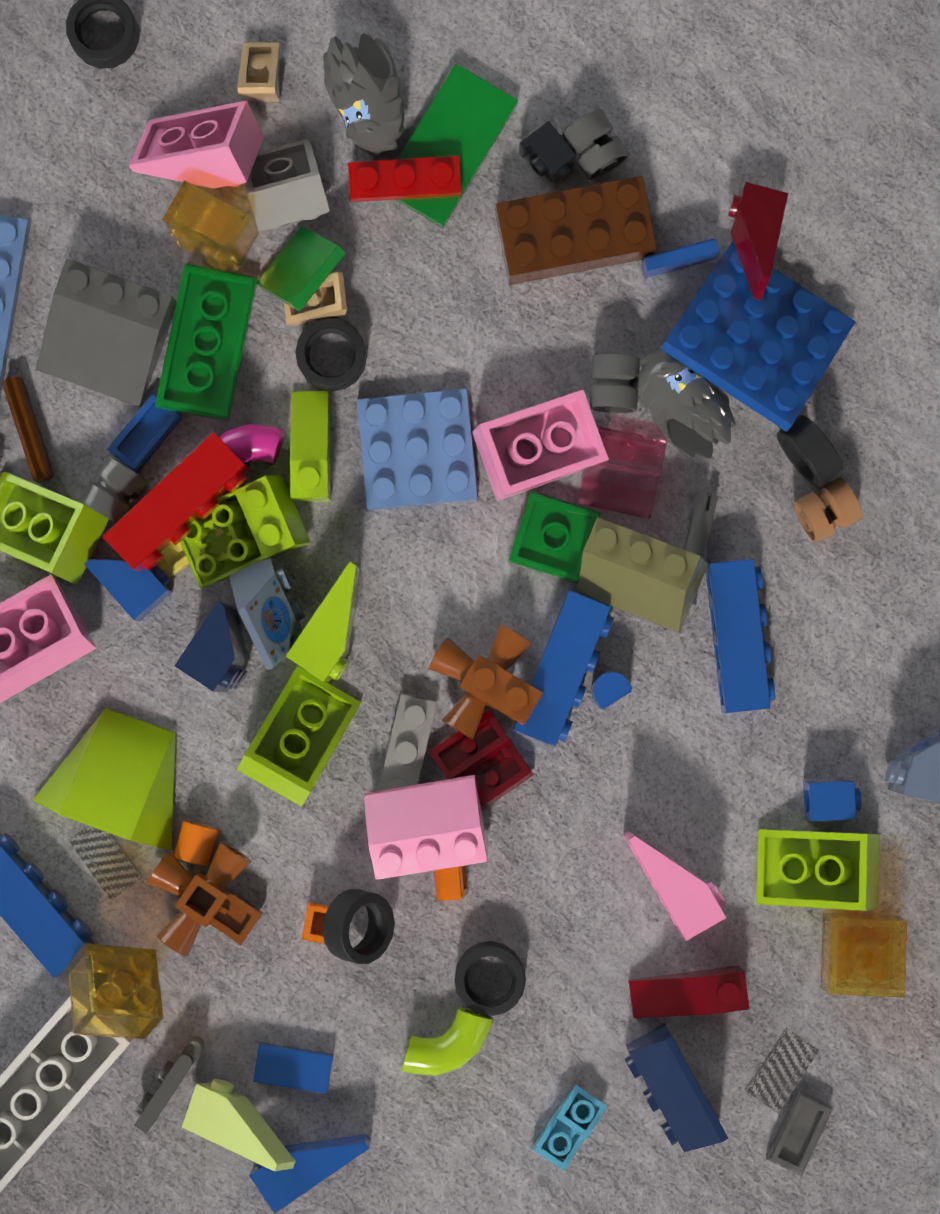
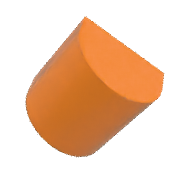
(196, 843)
(451, 883)
(314, 922)

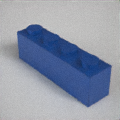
(738, 636)
(564, 664)
(37, 913)

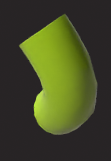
(451, 1049)

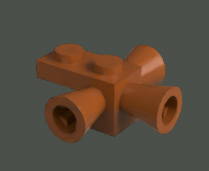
(487, 681)
(205, 899)

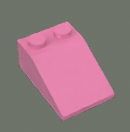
(201, 146)
(539, 444)
(685, 896)

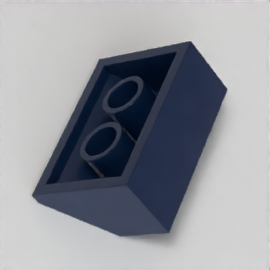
(216, 651)
(674, 1091)

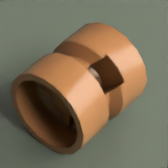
(838, 502)

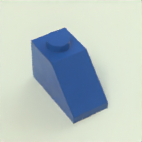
(132, 589)

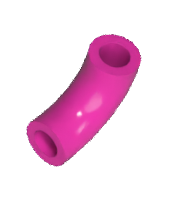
(255, 442)

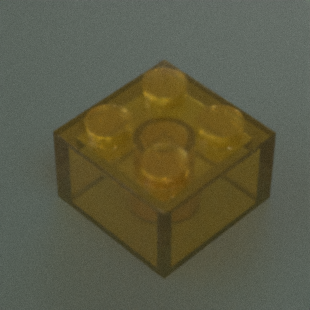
(210, 227)
(863, 955)
(115, 991)

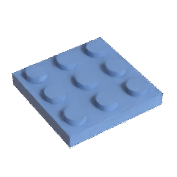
(417, 449)

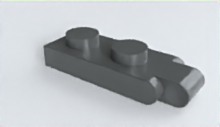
(170, 1079)

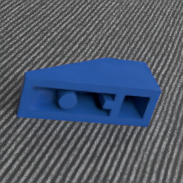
(313, 1164)

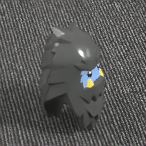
(365, 92)
(684, 405)

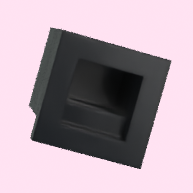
(548, 153)

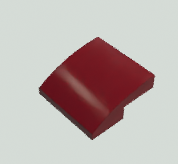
(488, 756)

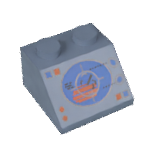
(267, 609)
(917, 770)

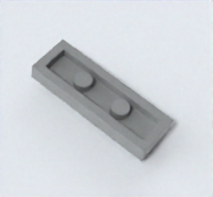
(408, 742)

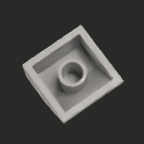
(286, 186)

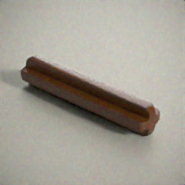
(27, 429)

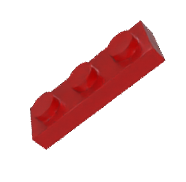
(404, 179)

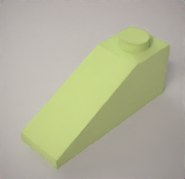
(235, 1124)

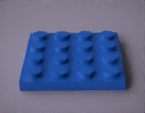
(757, 349)

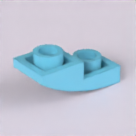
(569, 1127)

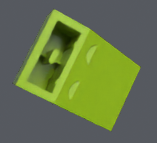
(256, 525)

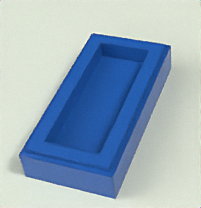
(680, 258)
(144, 434)
(293, 1068)

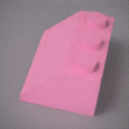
(38, 636)
(425, 827)

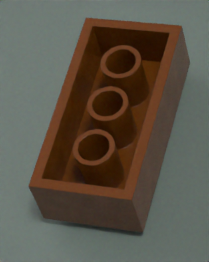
(575, 230)

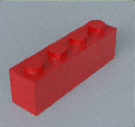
(175, 503)

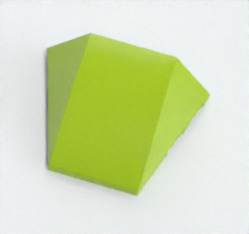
(118, 780)

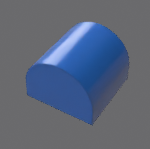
(609, 688)

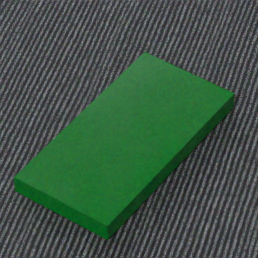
(461, 123)
(206, 342)

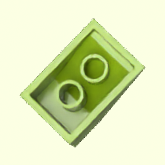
(47, 528)
(328, 634)
(299, 736)
(818, 869)

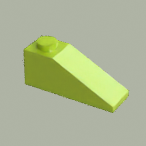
(310, 447)

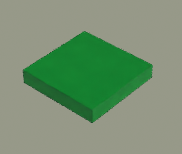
(301, 268)
(553, 536)

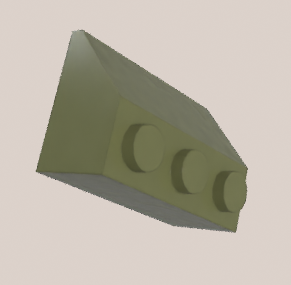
(640, 574)

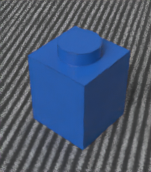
(831, 800)

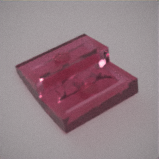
(629, 477)

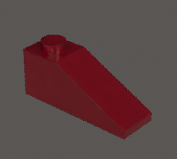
(756, 232)
(690, 993)

